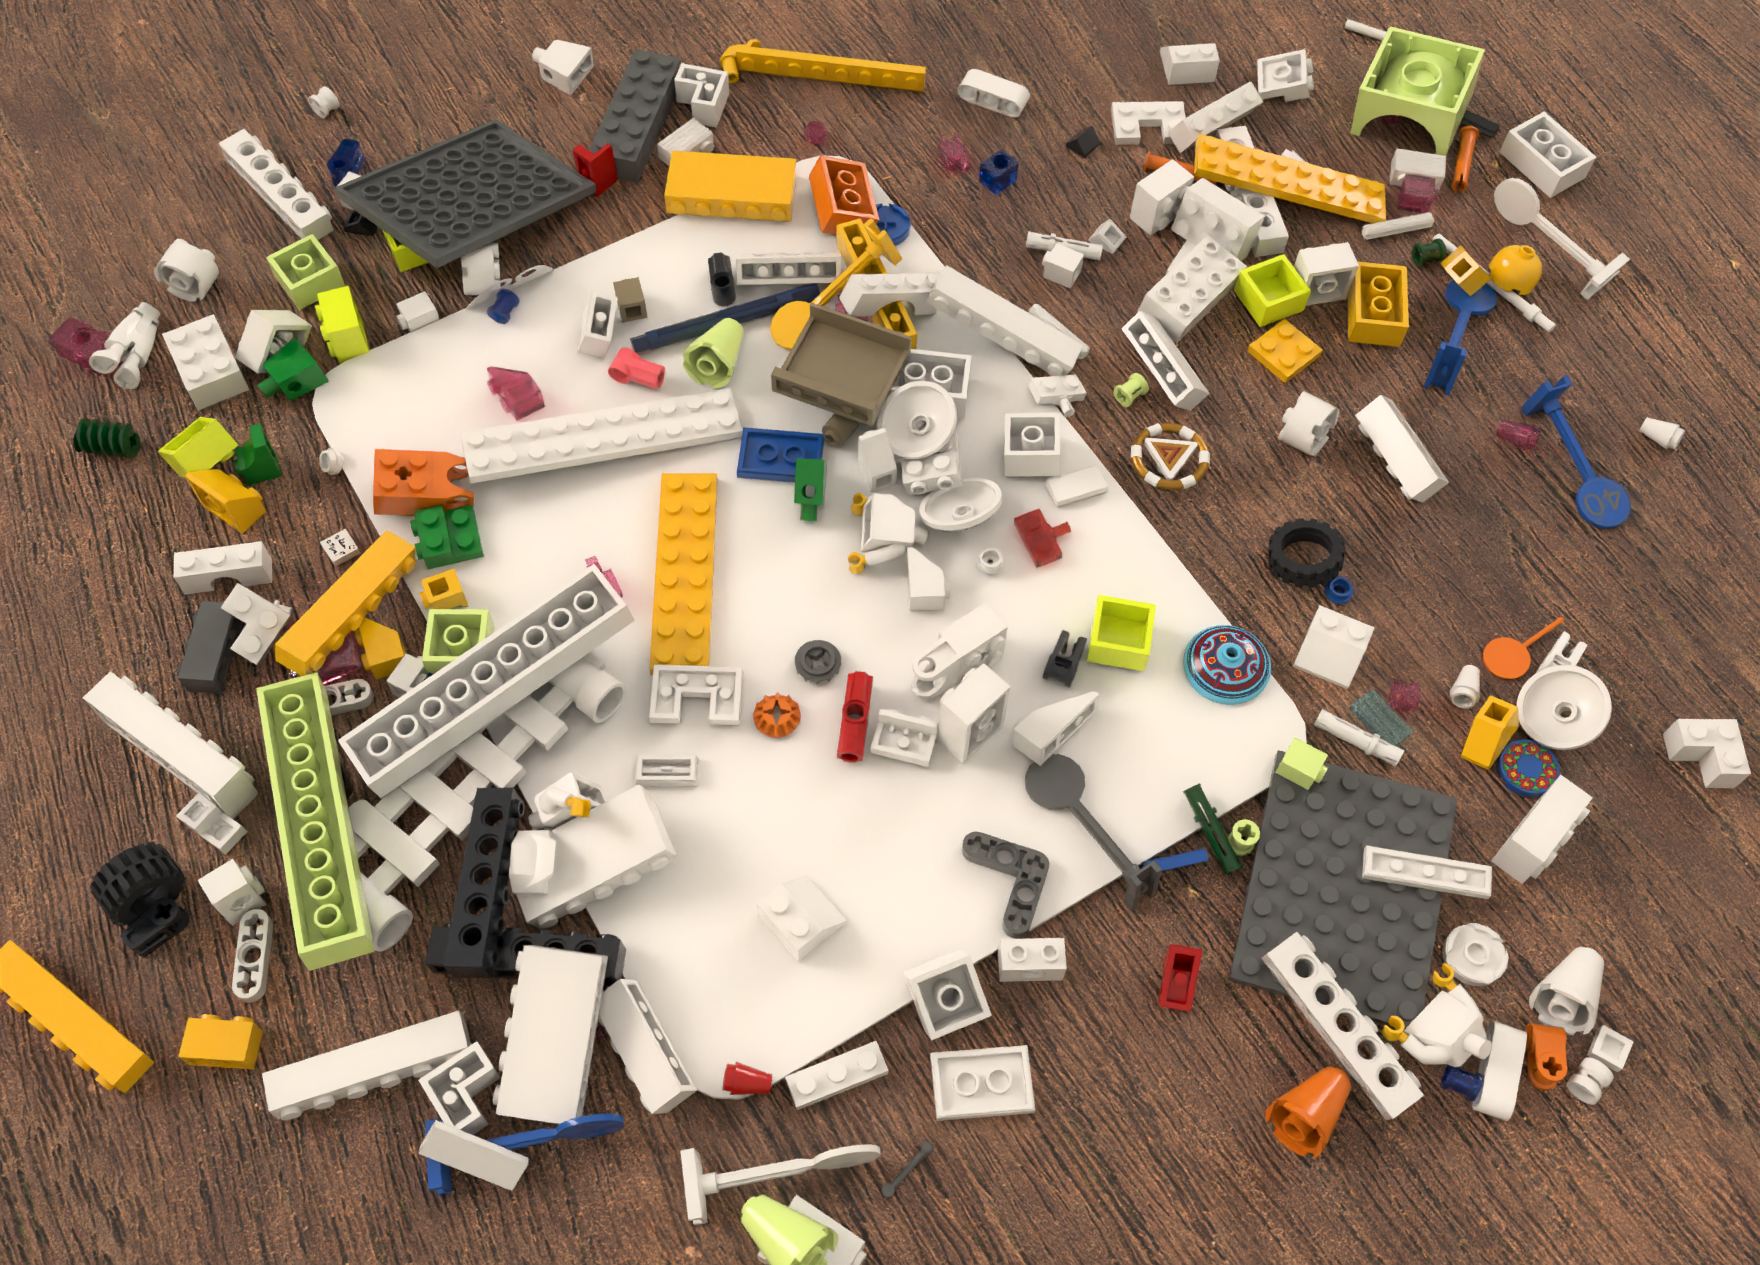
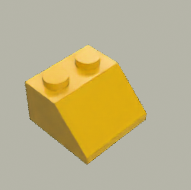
(227, 498)

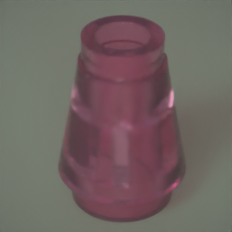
(1519, 434)

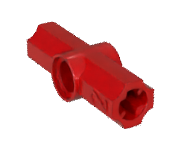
(853, 731)

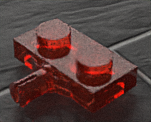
(1040, 537)

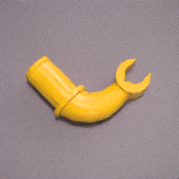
(729, 61)

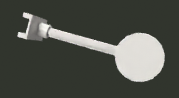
(1521, 205)
(700, 1184)

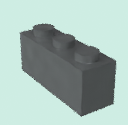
(208, 649)

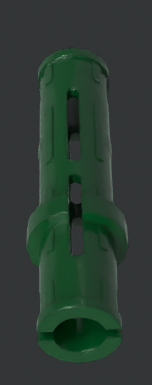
(1195, 795)

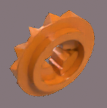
(788, 721)

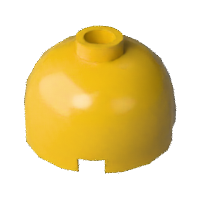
(1516, 269)

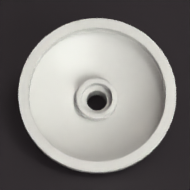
(910, 409)
(962, 505)
(1562, 690)

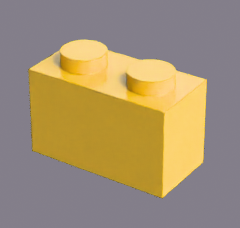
(221, 1042)

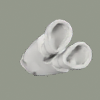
(129, 343)

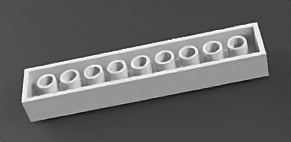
(486, 681)

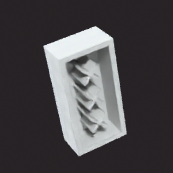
(1192, 287)

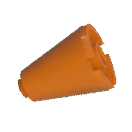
(1310, 1111)

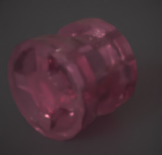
(1404, 695)

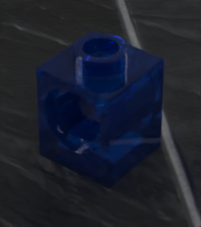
(998, 171)

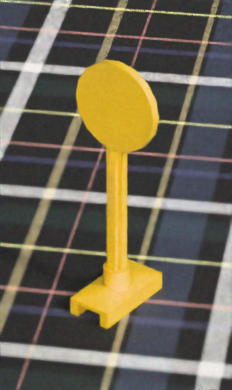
(792, 317)

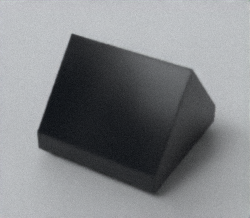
(1084, 142)

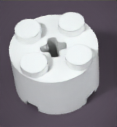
(481, 269)
(187, 270)
(1308, 424)

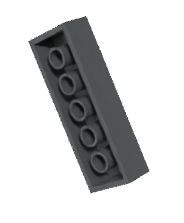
(638, 112)

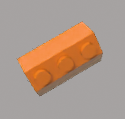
(841, 193)

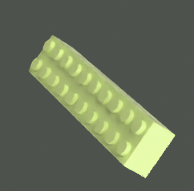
(314, 823)

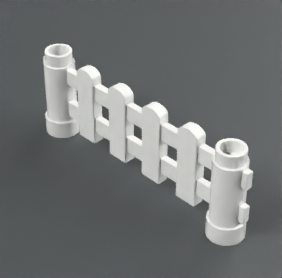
(584, 682)

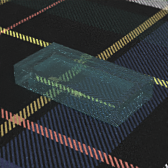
(1380, 718)

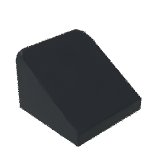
(359, 225)

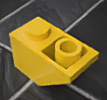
(1465, 270)
(382, 648)
(1490, 732)

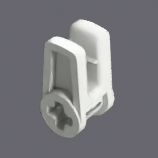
(1555, 656)

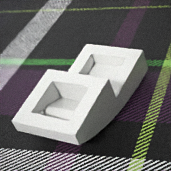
(211, 823)

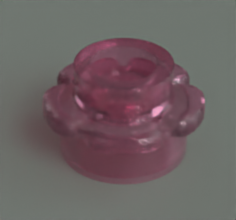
(815, 132)

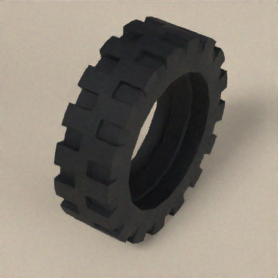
(1301, 574)

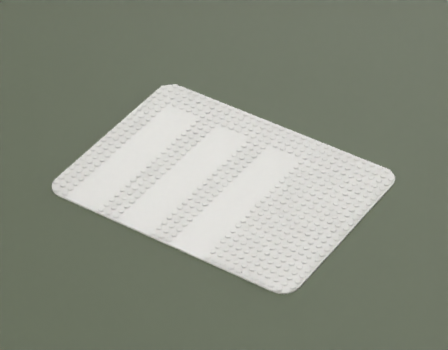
(769, 809)

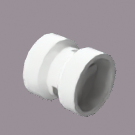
(1590, 1080)

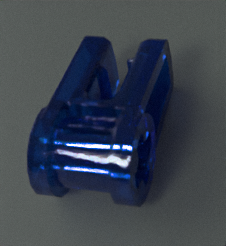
(345, 160)

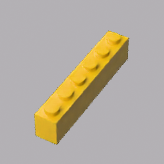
(851, 242)
(345, 604)
(70, 1020)

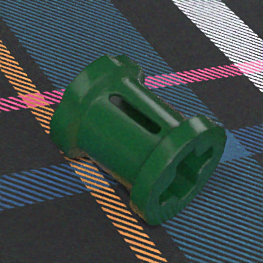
(1433, 255)

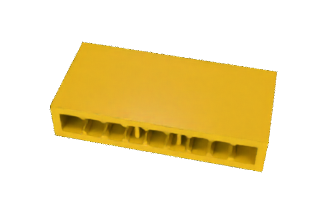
(731, 186)

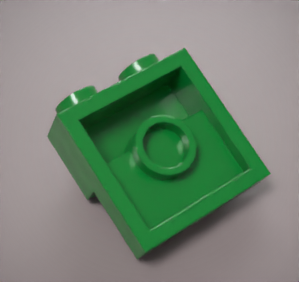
(446, 535)

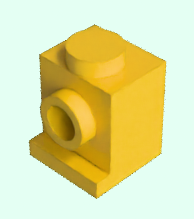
(442, 591)

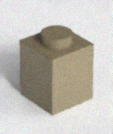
(630, 299)

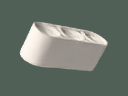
(993, 93)
(1501, 1071)

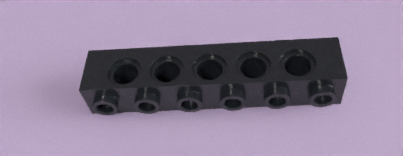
(515, 939)
(478, 960)

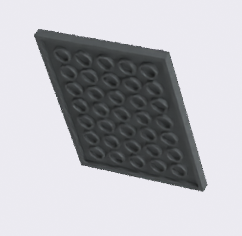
(465, 192)
(1312, 884)

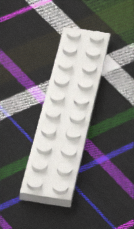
(600, 435)

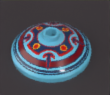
(1223, 677)

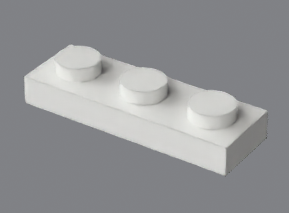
(836, 1075)

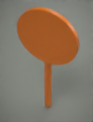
(1510, 658)

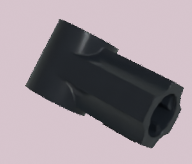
(721, 279)

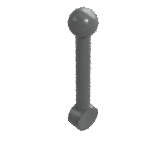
(888, 1189)

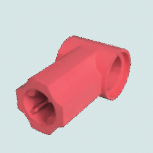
(629, 366)

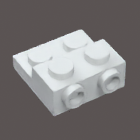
(1286, 76)
(933, 472)

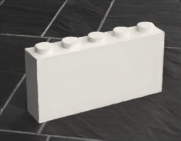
(600, 855)
(550, 1034)

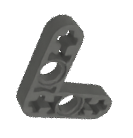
(1017, 868)

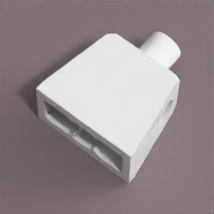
(564, 64)

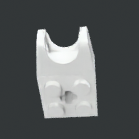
(959, 648)

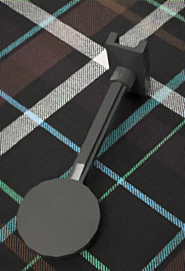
(1060, 786)

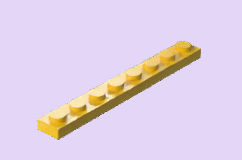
(830, 68)

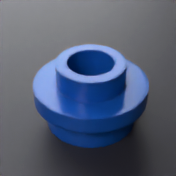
(1341, 584)

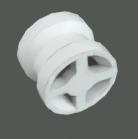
(323, 102)

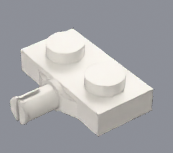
(1058, 391)

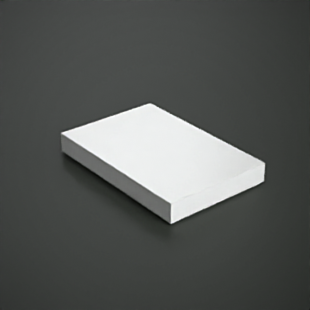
(982, 1083)

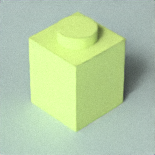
(1302, 764)

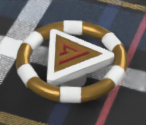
(1170, 456)

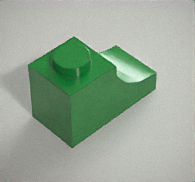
(257, 458)

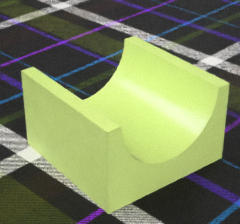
(1419, 80)

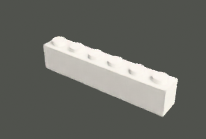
(1004, 323)
(364, 1066)

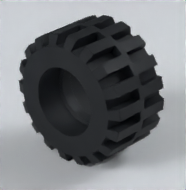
(135, 881)

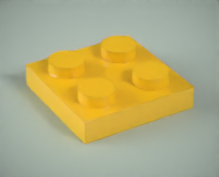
(1284, 350)

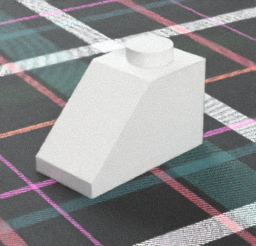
(925, 583)

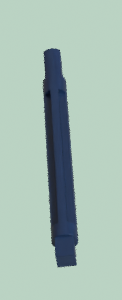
(741, 313)

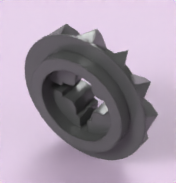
(815, 650)

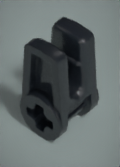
(1062, 667)
(155, 927)

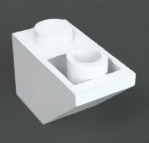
(876, 460)

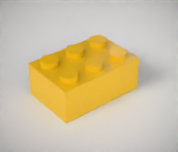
(1378, 305)

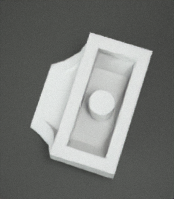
(532, 862)

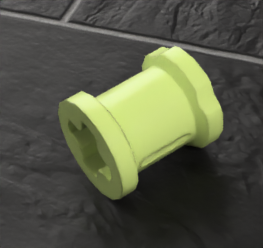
(1131, 389)
(1247, 829)

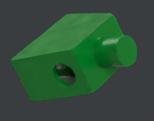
(292, 372)
(810, 473)

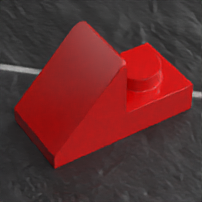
(1179, 977)

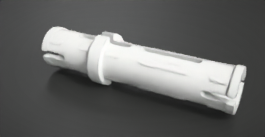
(1047, 243)
(1364, 740)

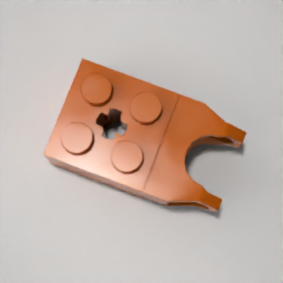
(417, 481)

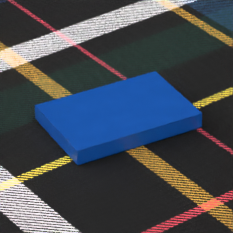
(773, 453)

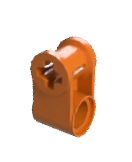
(1545, 1049)

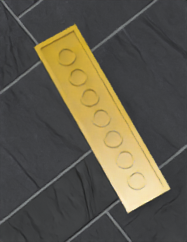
(1289, 179)
(684, 570)

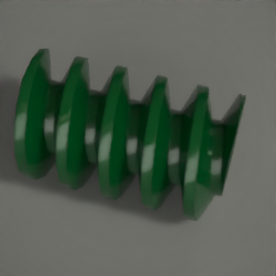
(106, 438)

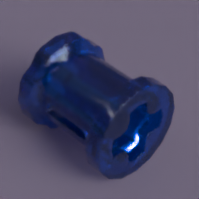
(503, 306)
(1462, 1081)

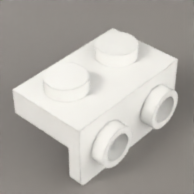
(904, 737)

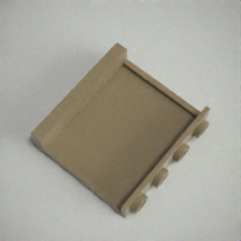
(843, 365)

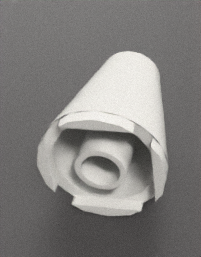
(1571, 992)

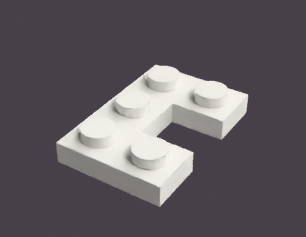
(1130, 116)
(718, 683)

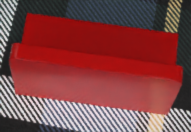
(596, 167)

